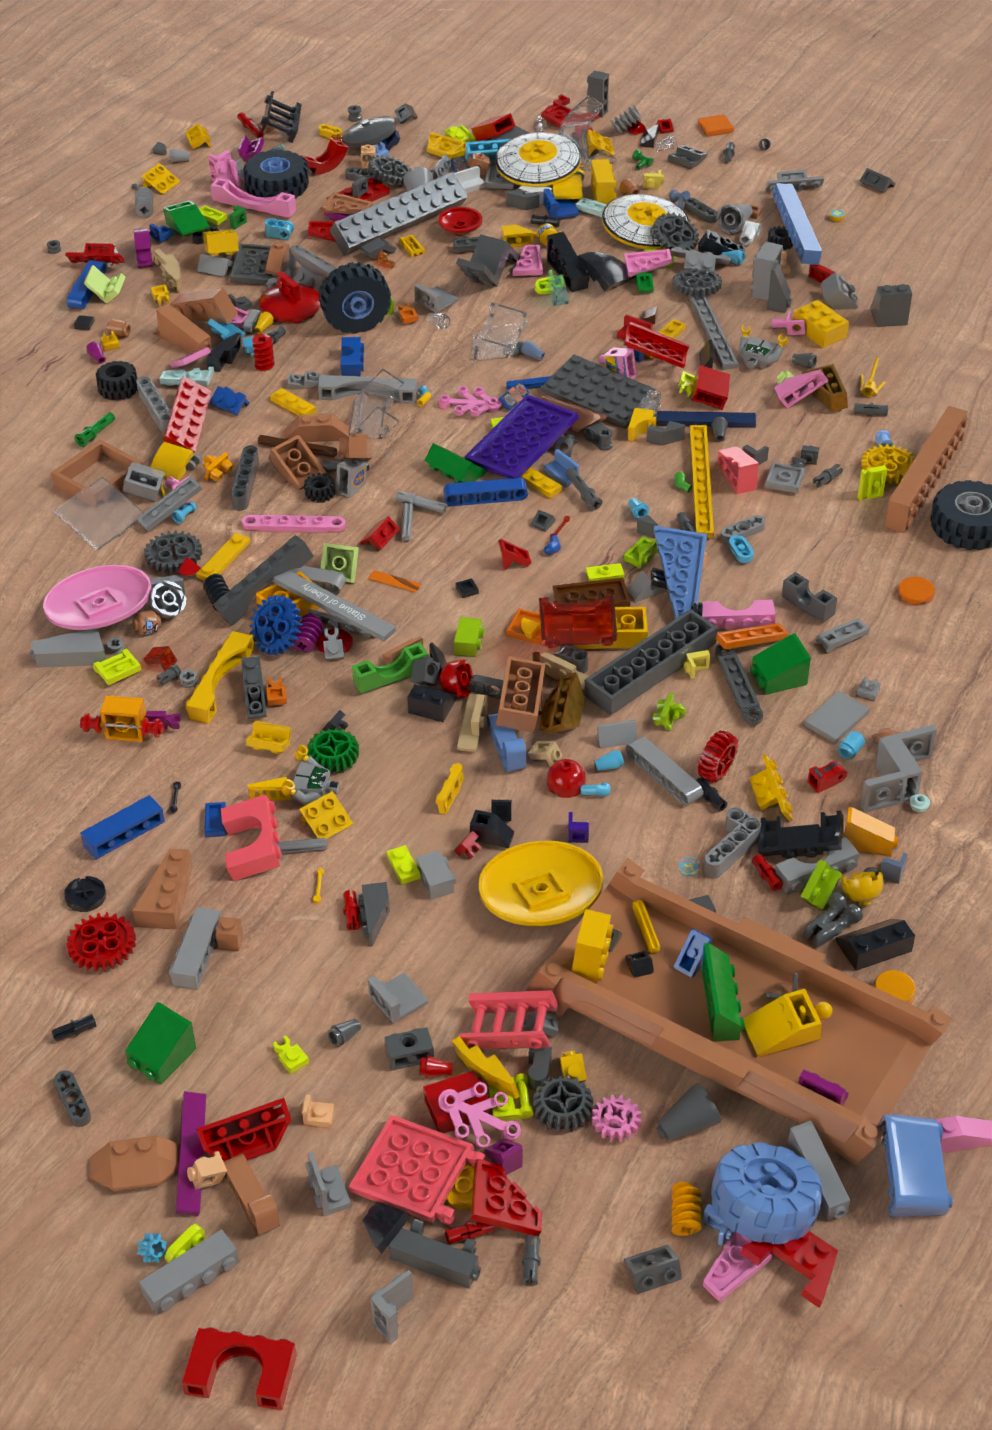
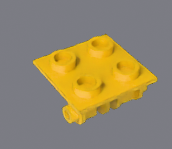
(160, 179)
(326, 816)

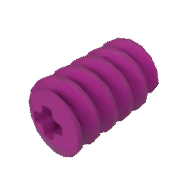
(310, 632)

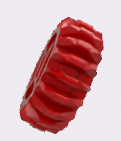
(717, 756)

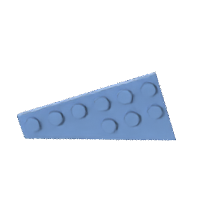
(682, 565)

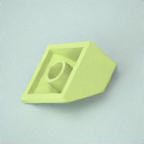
(340, 559)

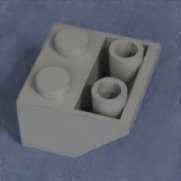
(839, 293)
(143, 481)

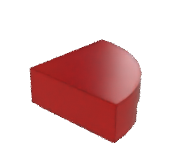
(188, 567)

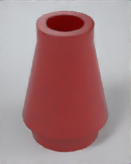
(434, 1067)

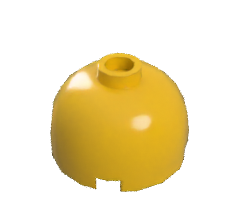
(862, 887)

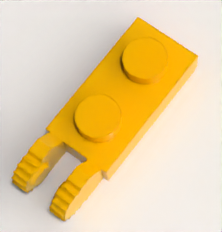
(450, 788)

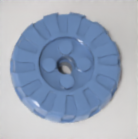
(766, 1193)

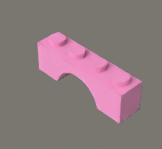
(758, 614)

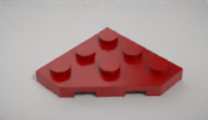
(501, 1202)

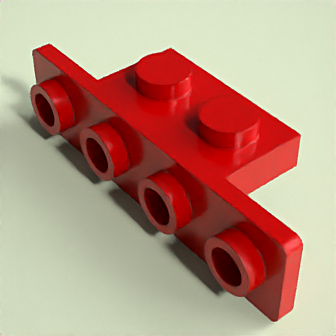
(96, 252)

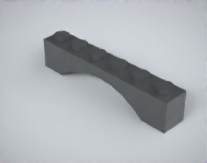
(237, 600)

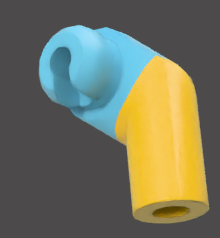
(424, 395)

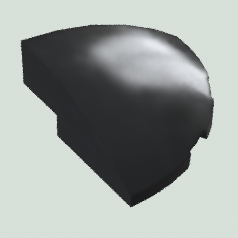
(605, 269)

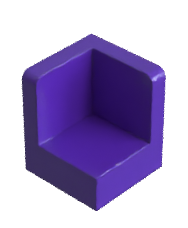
(577, 831)

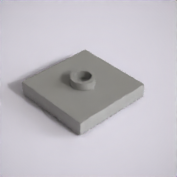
(785, 477)

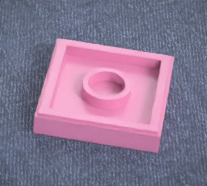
(190, 357)

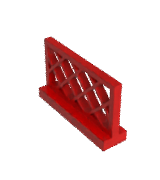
(656, 345)

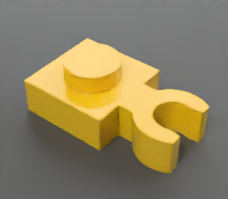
(160, 293)

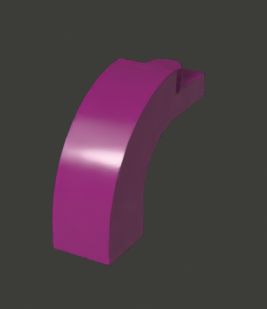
(143, 247)

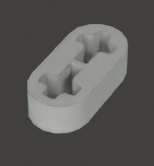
(251, 320)

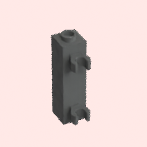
(436, 1257)

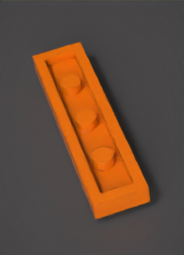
(751, 636)

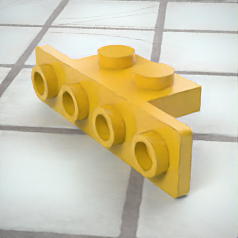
(769, 790)

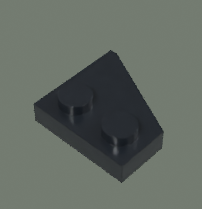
(384, 1223)

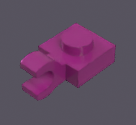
(168, 720)

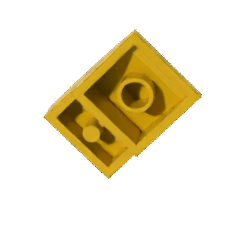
(569, 188)

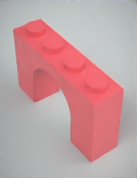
(262, 853)

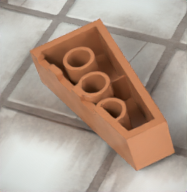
(206, 305)
(165, 894)

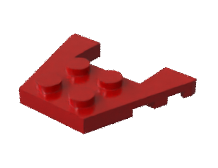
(558, 111)
(807, 1255)

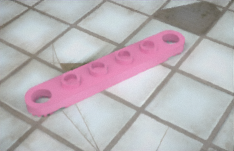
(294, 523)

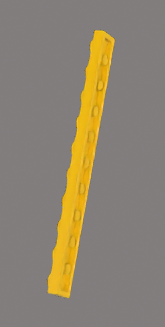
(701, 480)

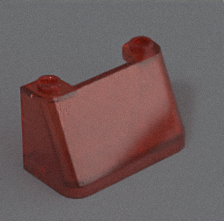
(577, 623)

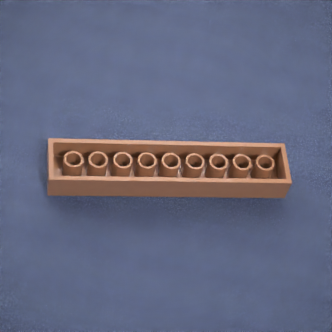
(926, 469)

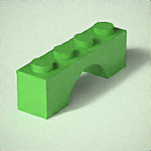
(369, 676)

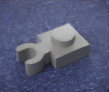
(333, 648)

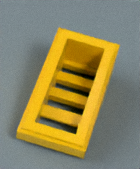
(271, 788)

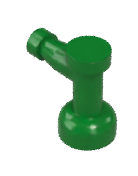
(637, 155)

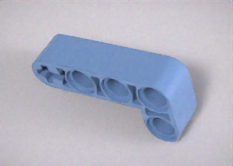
(509, 747)

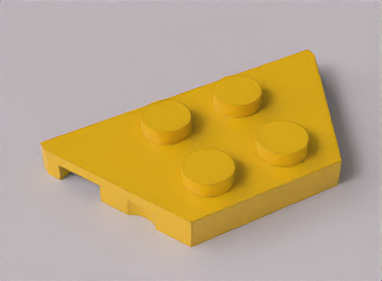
(441, 145)

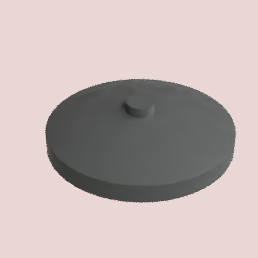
(369, 131)

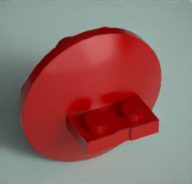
(290, 300)

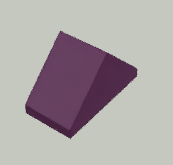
(507, 1154)

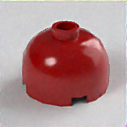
(456, 677)
(566, 778)

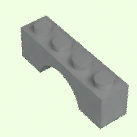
(797, 874)

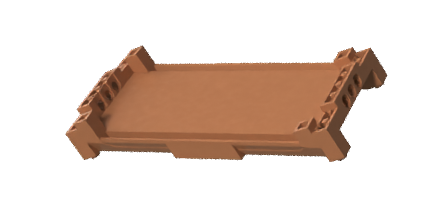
(864, 1047)

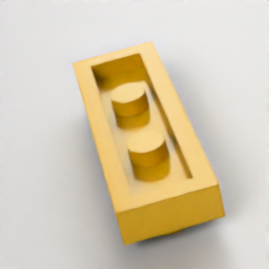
(292, 402)
(541, 483)

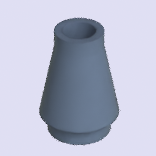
(531, 350)

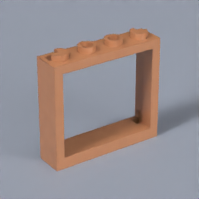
(63, 474)

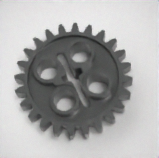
(388, 169)
(675, 232)
(697, 282)
(159, 552)

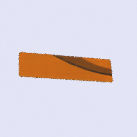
(394, 581)

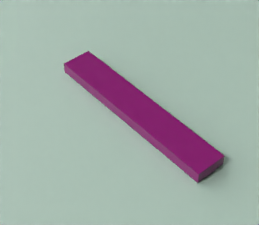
(190, 1149)

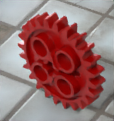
(101, 942)

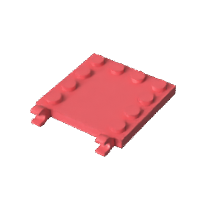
(413, 1169)

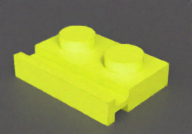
(460, 133)
(872, 483)

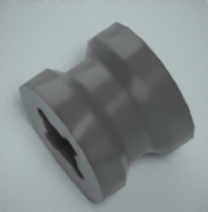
(354, 113)

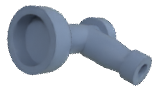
(675, 196)

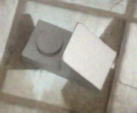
(642, 588)

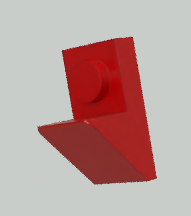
(511, 552)

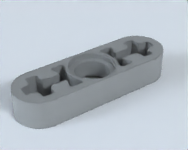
(753, 525)

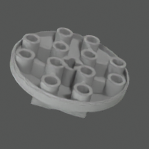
(312, 268)

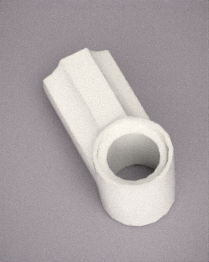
(749, 232)

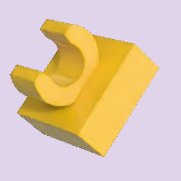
(109, 342)

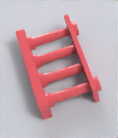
(510, 1002)

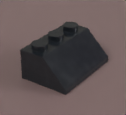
(877, 943)

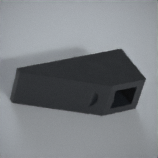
(717, 244)

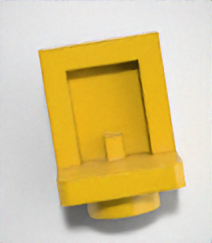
(573, 1065)

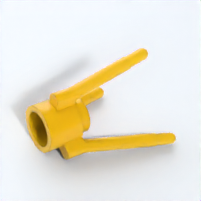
(869, 387)

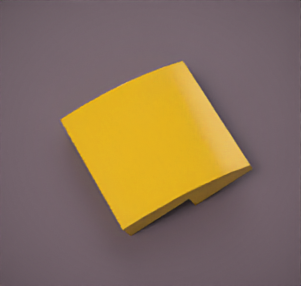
(172, 460)

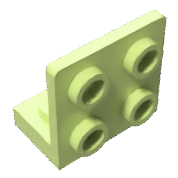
(103, 286)

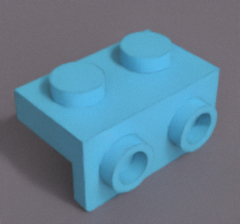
(224, 330)

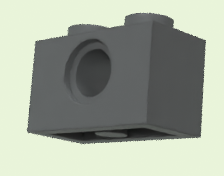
(408, 1047)

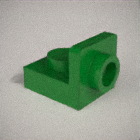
(238, 217)
(644, 282)

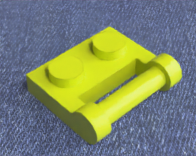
(117, 667)
(508, 1111)

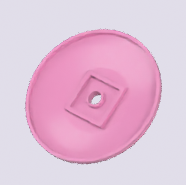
(97, 597)

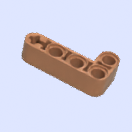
(257, 1205)

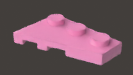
(529, 262)

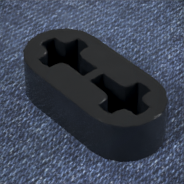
(198, 236)

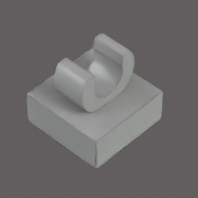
(868, 689)

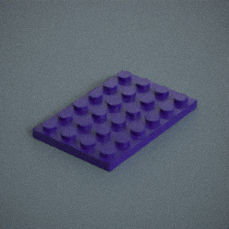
(522, 437)

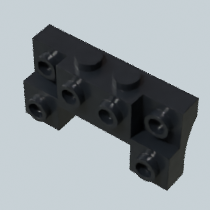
(803, 839)

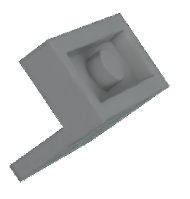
(214, 265)

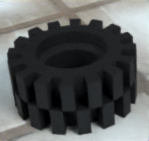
(779, 236)
(319, 487)

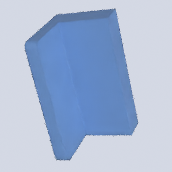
(558, 468)

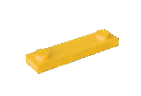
(224, 556)

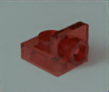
(162, 656)

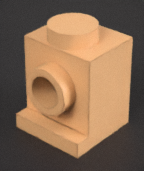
(207, 1171)

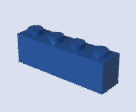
(122, 827)

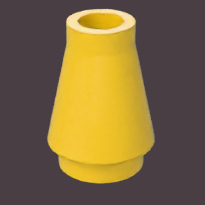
(264, 321)

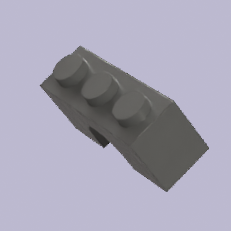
(797, 591)

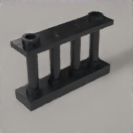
(293, 116)

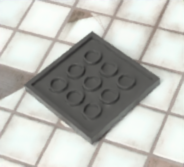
(252, 262)

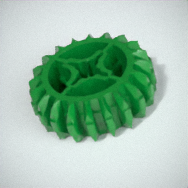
(334, 749)

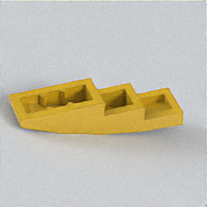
(487, 1069)

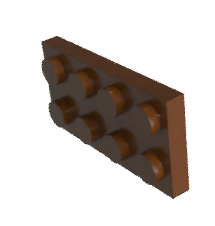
(589, 591)

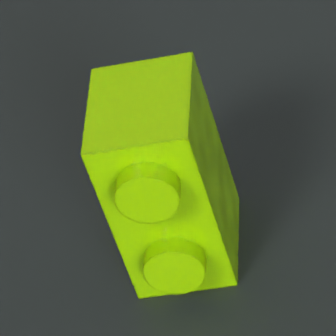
(468, 637)

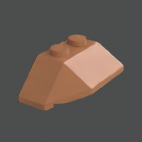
(586, 416)
(317, 428)
(135, 1163)

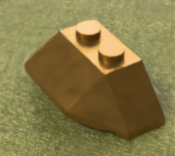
(563, 706)

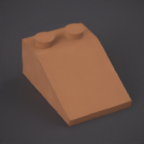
(295, 461)

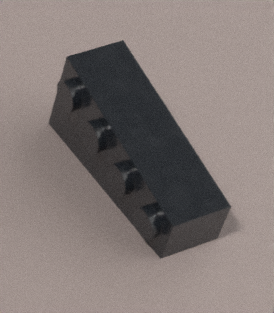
(565, 262)

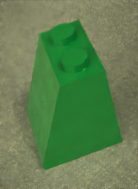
(781, 666)
(161, 1044)

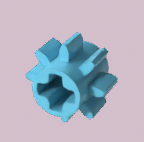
(151, 1247)

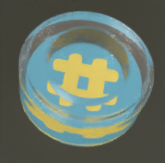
(688, 866)

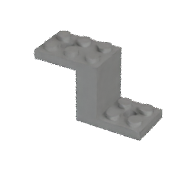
(898, 768)

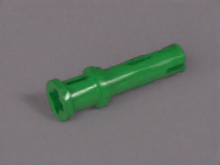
(90, 432)

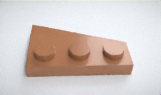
(344, 204)

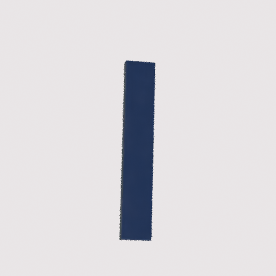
(688, 418)

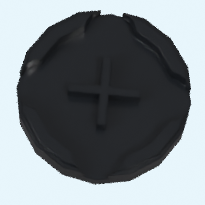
(85, 894)

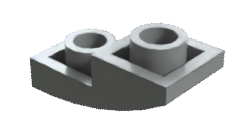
(309, 380)

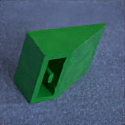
(185, 218)

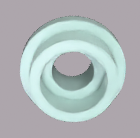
(919, 803)

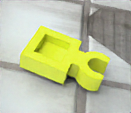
(686, 382)
(291, 1057)

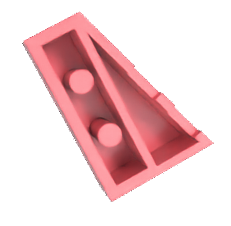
(738, 469)

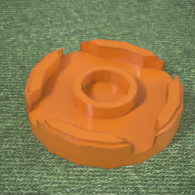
(916, 590)

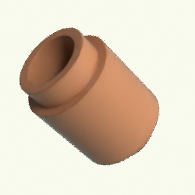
(629, 187)
(119, 328)

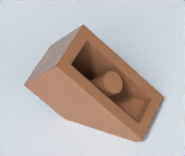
(277, 258)

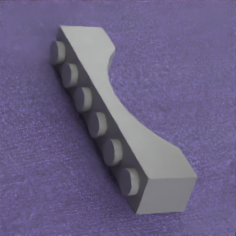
(337, 387)

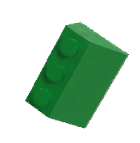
(453, 465)

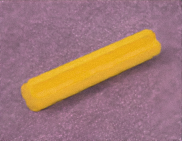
(646, 926)

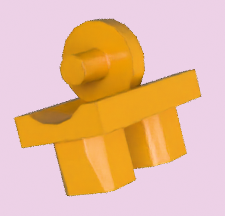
(214, 465)

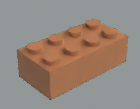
(520, 694)

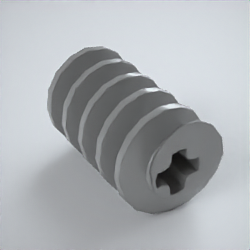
(626, 119)
(144, 202)

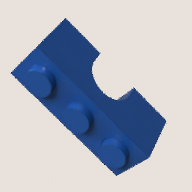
(352, 356)

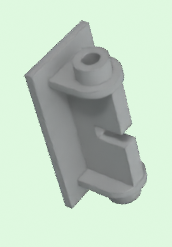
(442, 167)

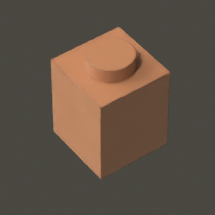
(229, 934)

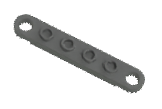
(739, 685)

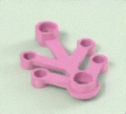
(471, 403)
(475, 1114)

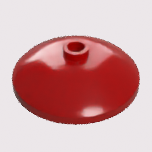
(460, 220)

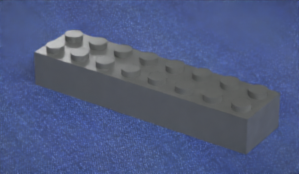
(649, 662)

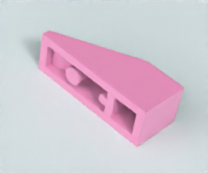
(799, 386)
(964, 1133)

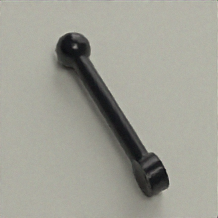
(176, 785)

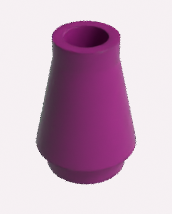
(95, 351)

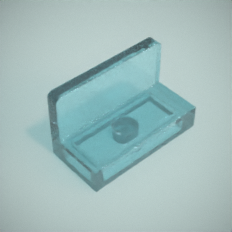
(557, 289)

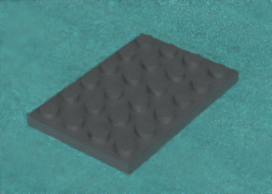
(597, 389)

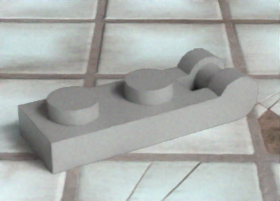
(842, 634)

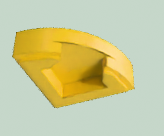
(529, 627)

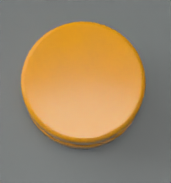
(896, 984)

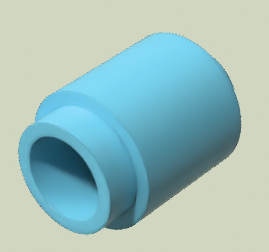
(851, 745)

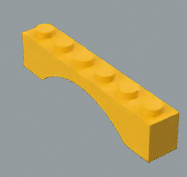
(202, 703)

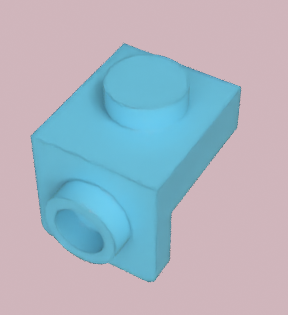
(247, 343)

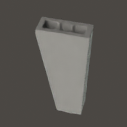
(69, 649)
(807, 1144)

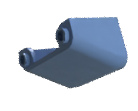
(915, 1166)

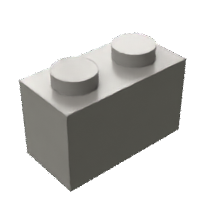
(436, 874)

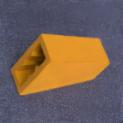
(869, 833)

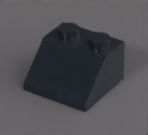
(430, 702)

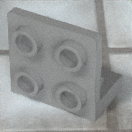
(433, 299)
(396, 997)
(328, 1187)
(386, 1303)

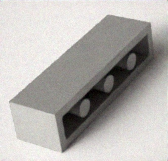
(195, 948)
(189, 1272)

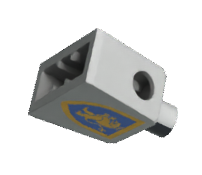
(351, 476)

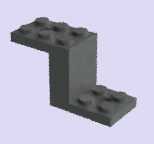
(488, 260)

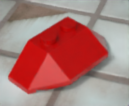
(248, 1132)

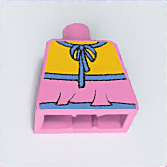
(620, 360)

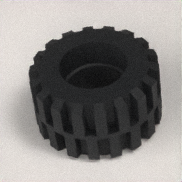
(116, 380)

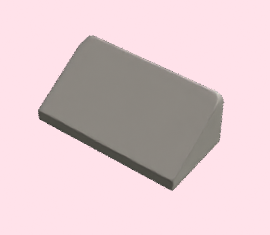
(616, 733)

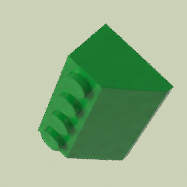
(721, 995)

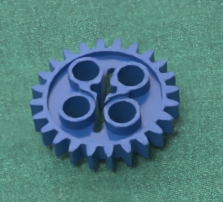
(275, 625)

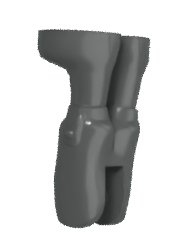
(826, 927)

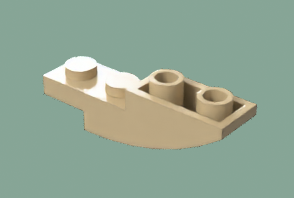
(170, 269)

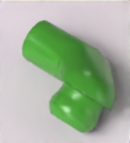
(679, 480)

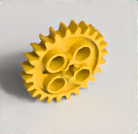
(894, 459)

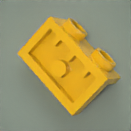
(197, 136)

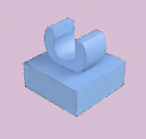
(381, 150)

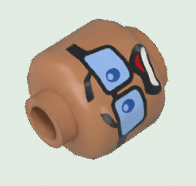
(147, 622)

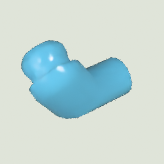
(598, 790)

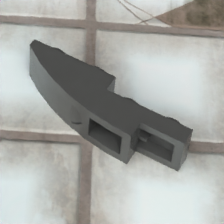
(253, 687)

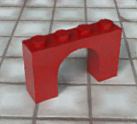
(215, 1347)

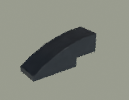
(224, 352)

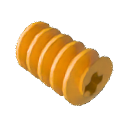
(686, 1209)

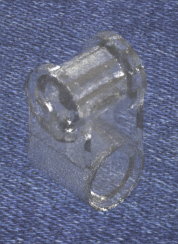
(651, 401)

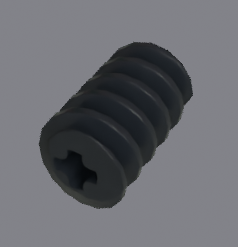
(215, 588)

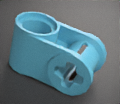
(276, 228)

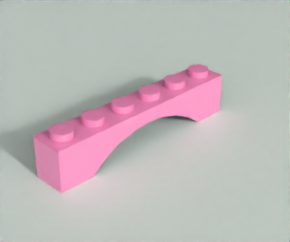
(226, 192)

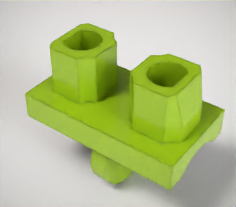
(668, 712)

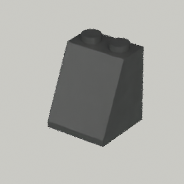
(891, 305)

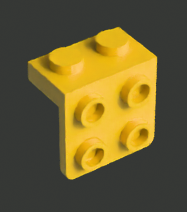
(595, 140)

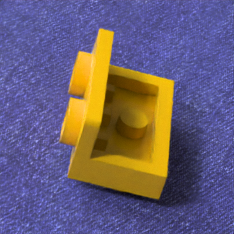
(269, 737)

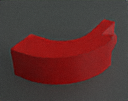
(329, 159)

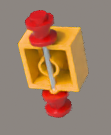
(122, 720)

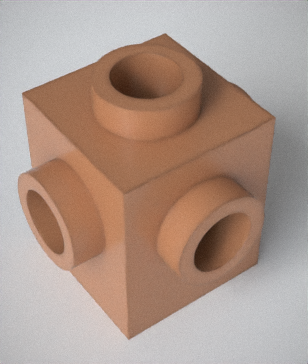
(479, 160)

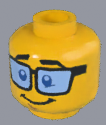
(543, 231)

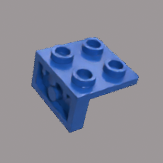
(558, 208)

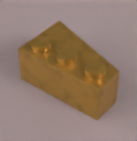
(833, 392)

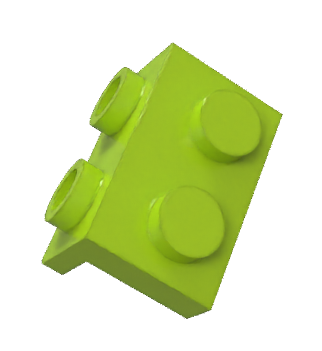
(641, 552)

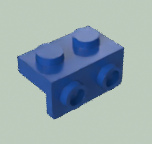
(228, 400)

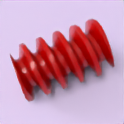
(263, 352)

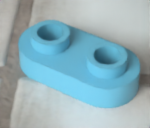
(741, 549)

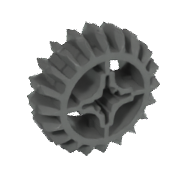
(575, 1097)

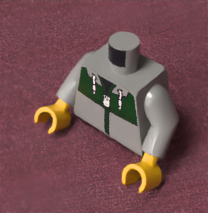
(760, 352)
(310, 780)

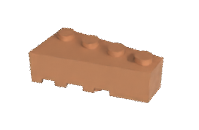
(355, 447)

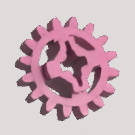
(616, 1118)

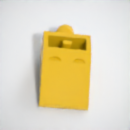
(780, 1028)

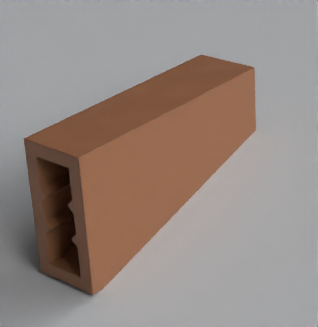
(180, 330)

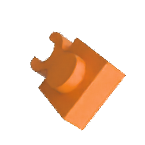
(407, 314)
(276, 692)

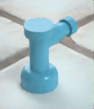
(179, 515)

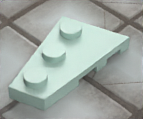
(173, 377)

